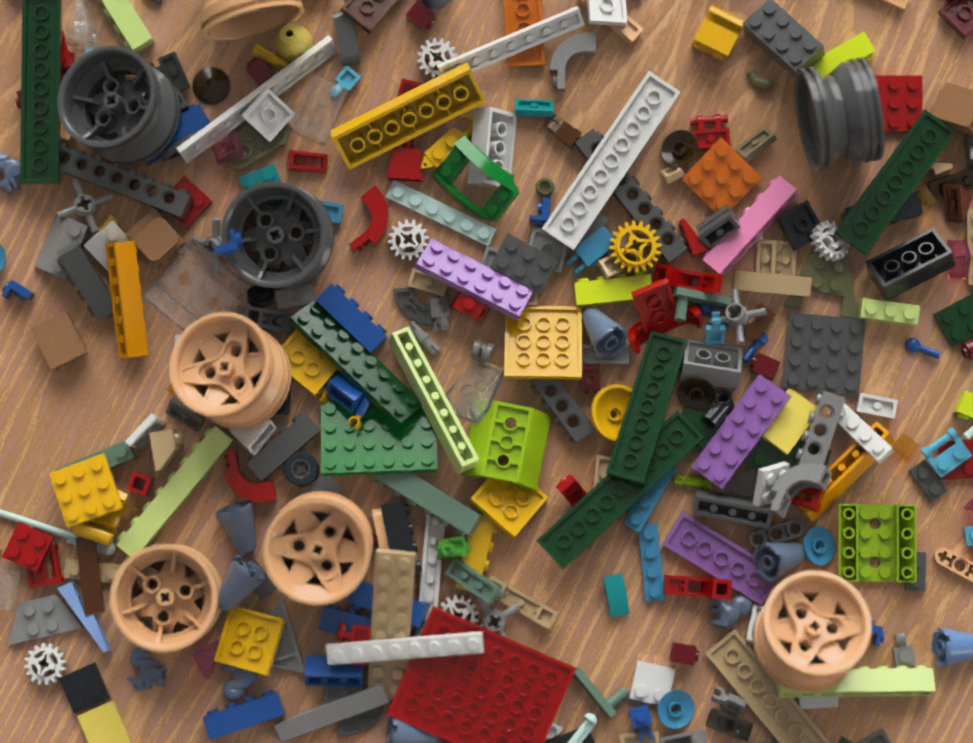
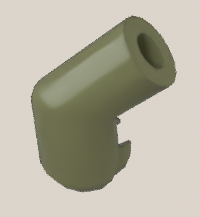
(758, 83)

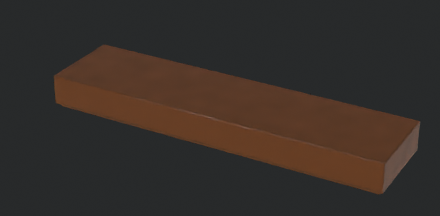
(90, 576)

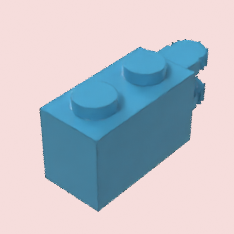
(591, 250)

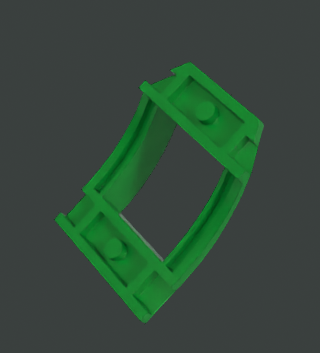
(455, 163)

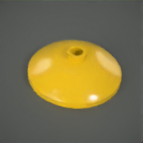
(608, 399)

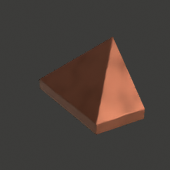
(955, 203)

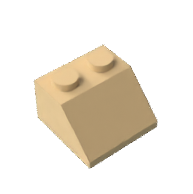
(165, 447)

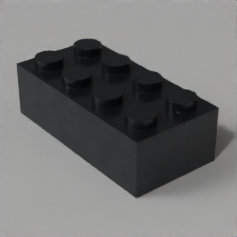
(910, 264)

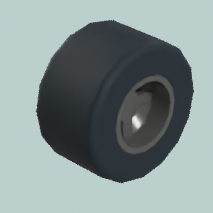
(301, 469)

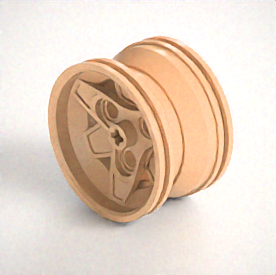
(246, 18)
(202, 342)
(309, 560)
(829, 594)
(151, 602)

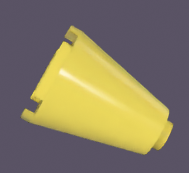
(292, 42)

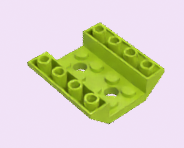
(521, 445)
(891, 543)

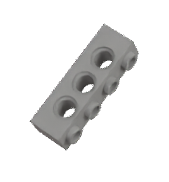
(835, 404)

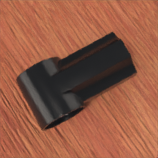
(720, 408)

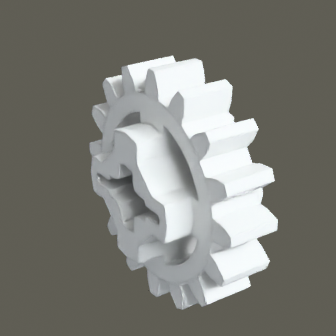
(442, 51)
(828, 242)
(400, 250)
(465, 610)
(47, 656)

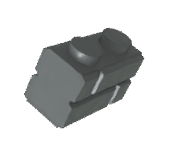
(718, 226)

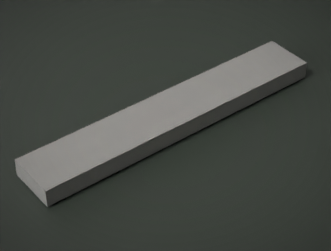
(331, 712)

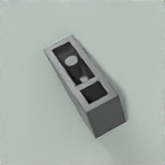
(267, 319)

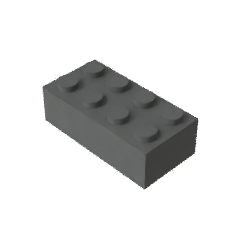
(783, 38)

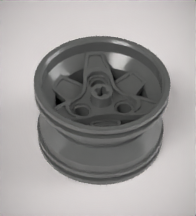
(839, 114)
(141, 131)
(284, 222)

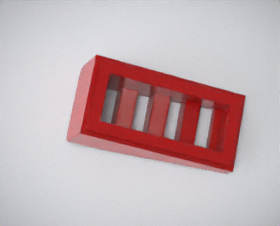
(299, 154)
(694, 244)

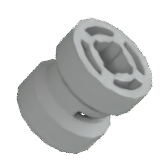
(486, 351)

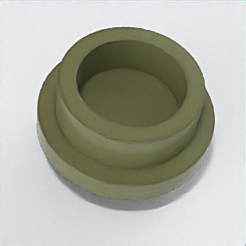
(544, 187)

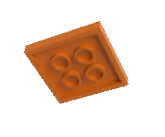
(721, 176)

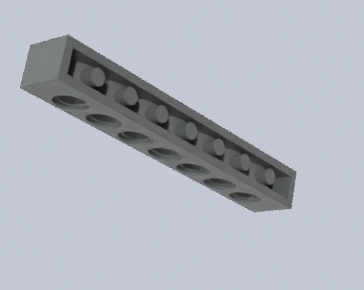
(178, 208)
(668, 252)

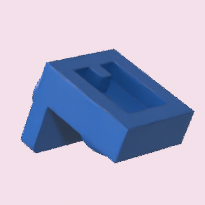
(544, 210)
(21, 291)

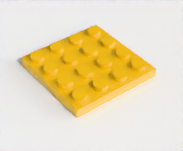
(544, 343)

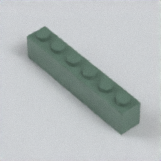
(432, 500)

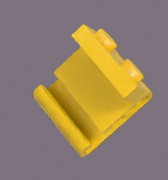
(717, 33)
(103, 528)

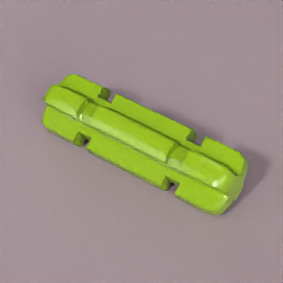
(690, 481)

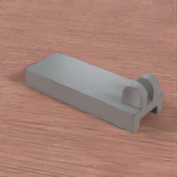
(590, 357)

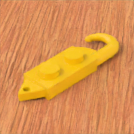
(443, 146)

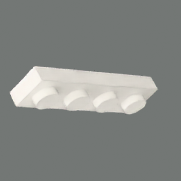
(864, 435)

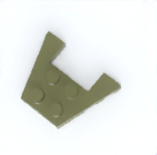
(831, 279)

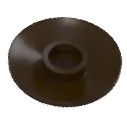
(214, 94)
(673, 144)
(696, 400)

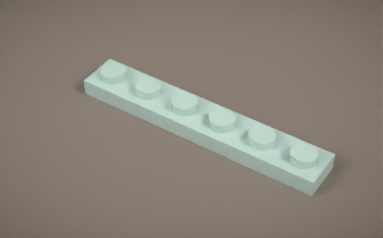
(440, 213)

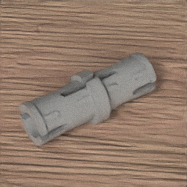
(424, 339)

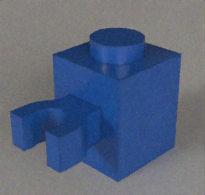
(640, 720)

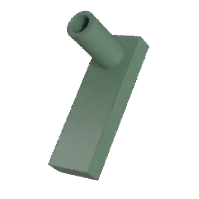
(685, 295)
(474, 581)
(606, 706)

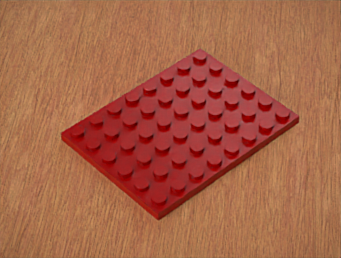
(484, 696)

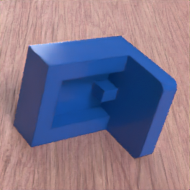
(227, 249)
(879, 634)

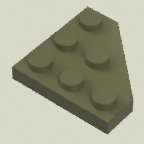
(255, 145)

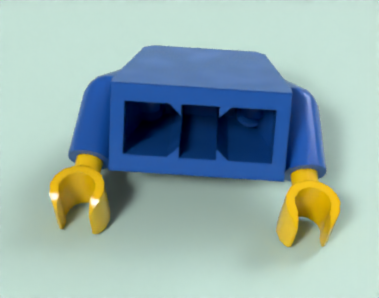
(346, 395)

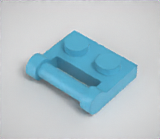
(950, 457)

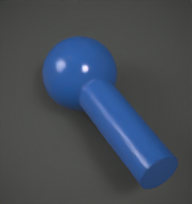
(706, 310)
(761, 341)
(913, 345)

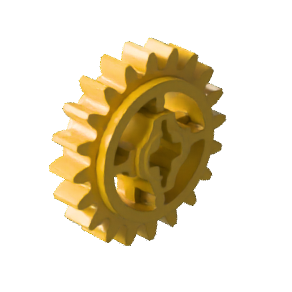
(631, 238)

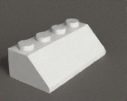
(495, 136)

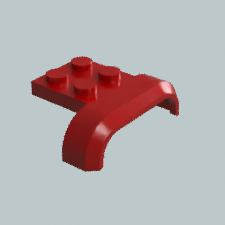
(657, 312)

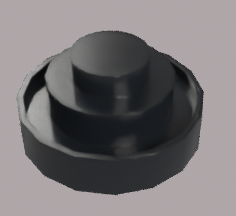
(260, 296)

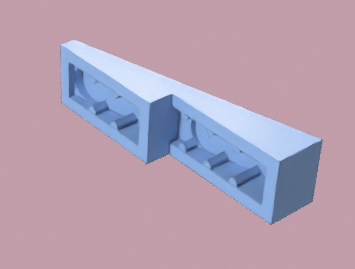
(91, 623)

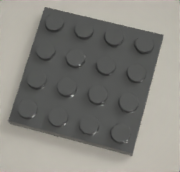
(823, 353)

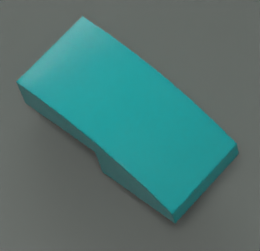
(616, 595)

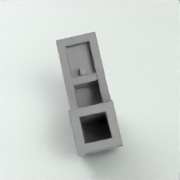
(571, 47)
(796, 479)

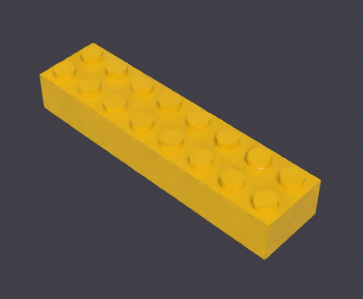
(407, 116)

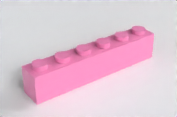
(753, 224)

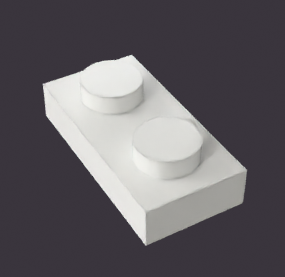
(876, 405)

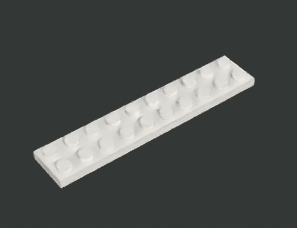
(611, 160)

